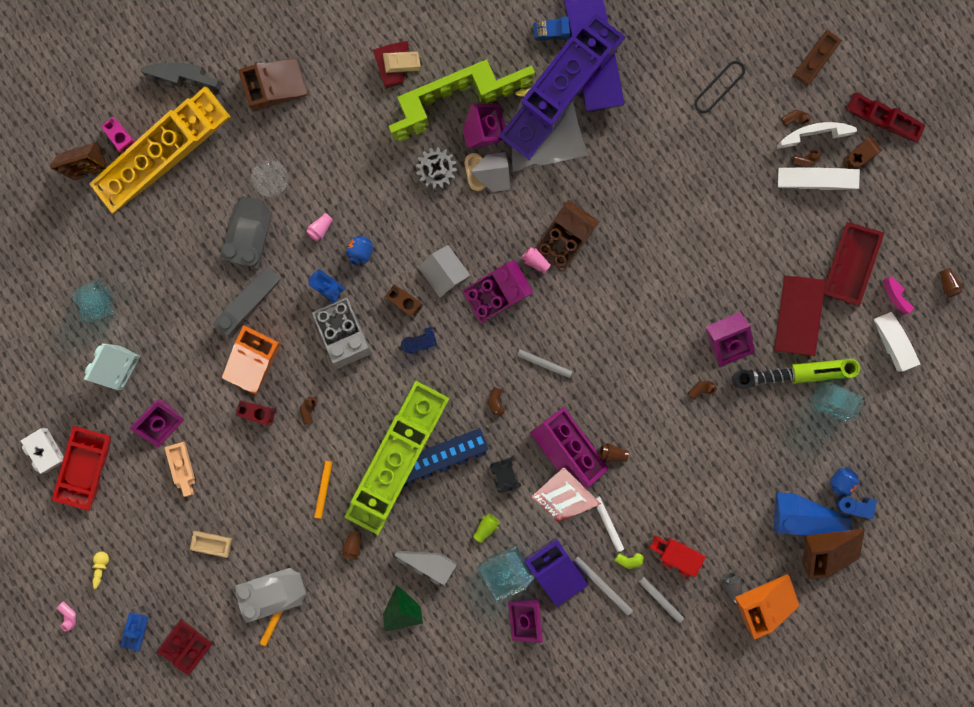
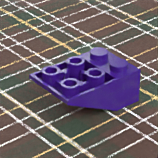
(556, 572)

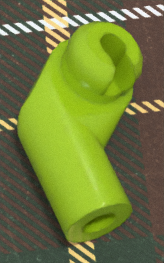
(630, 563)

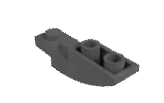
(174, 73)

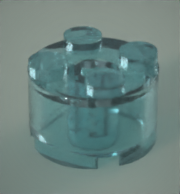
(94, 301)

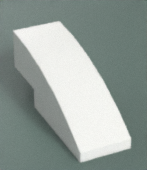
(896, 342)

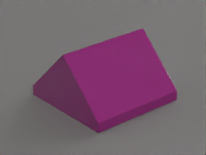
(157, 422)
(525, 620)

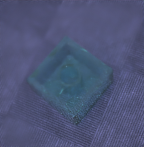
(837, 400)
(505, 573)

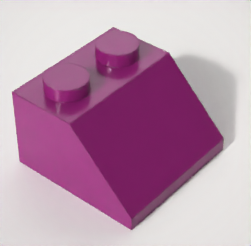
(730, 338)

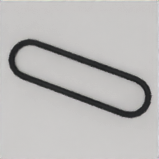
(743, 72)

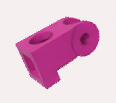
(117, 134)

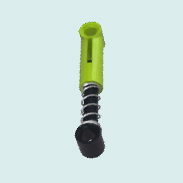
(798, 373)

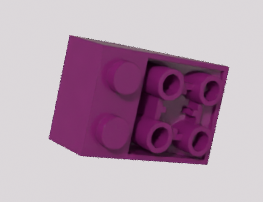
(497, 291)

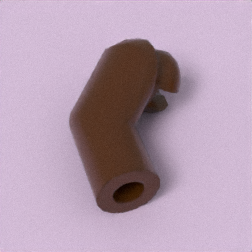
(807, 161)

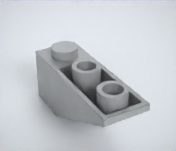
(432, 564)

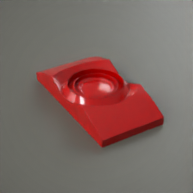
(82, 468)

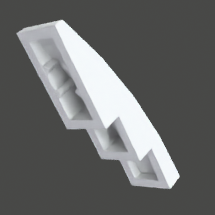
(819, 178)

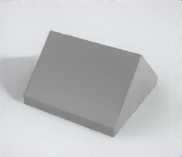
(443, 270)

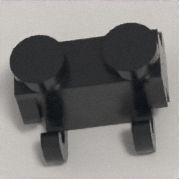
(505, 475)

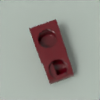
(256, 412)

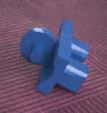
(325, 285)
(134, 631)

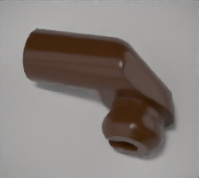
(796, 116)
(702, 387)
(494, 403)
(306, 409)

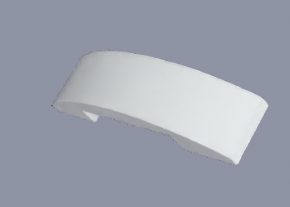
(838, 130)

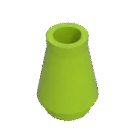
(487, 526)

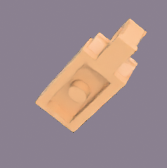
(181, 467)

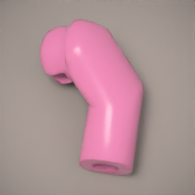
(69, 616)

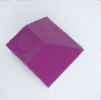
(483, 125)

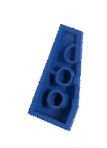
(805, 517)

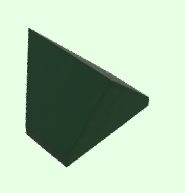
(401, 611)

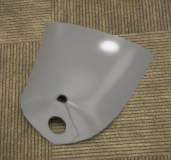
(561, 145)

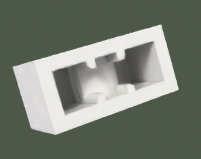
(50, 457)

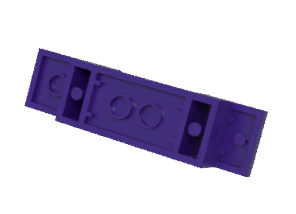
(559, 84)

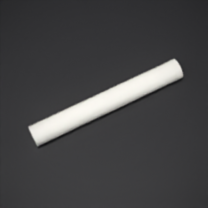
(609, 526)

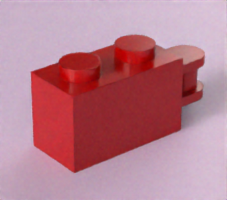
(678, 555)

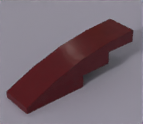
(885, 117)

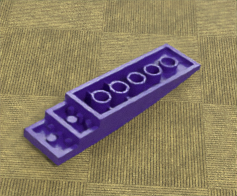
(604, 86)

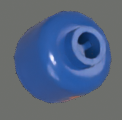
(359, 250)
(844, 481)

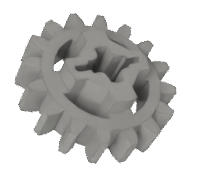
(426, 162)

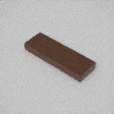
(817, 58)

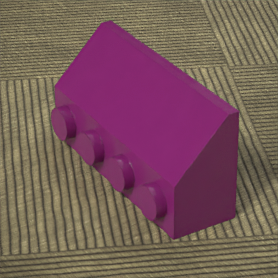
(569, 448)

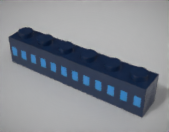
(447, 453)

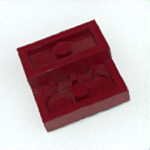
(184, 647)

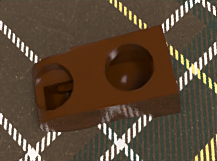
(404, 301)

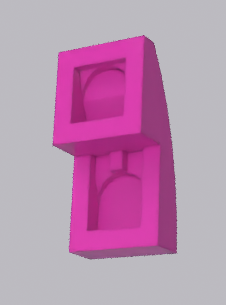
(894, 292)

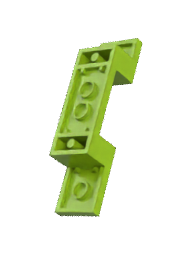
(478, 74)
(396, 457)

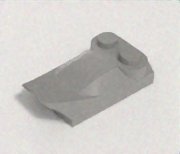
(270, 594)

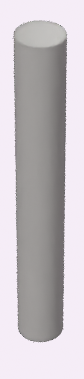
(544, 363)
(661, 600)

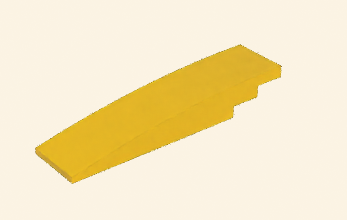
(160, 149)

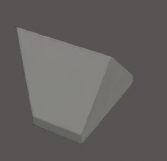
(493, 172)

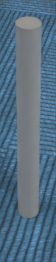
(603, 586)

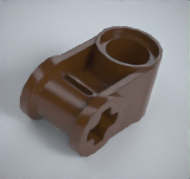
(864, 152)

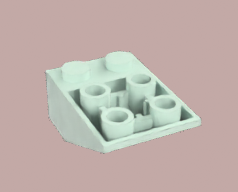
(111, 366)

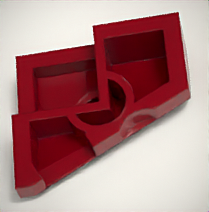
(393, 78)

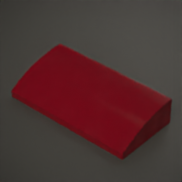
(853, 263)
(799, 315)

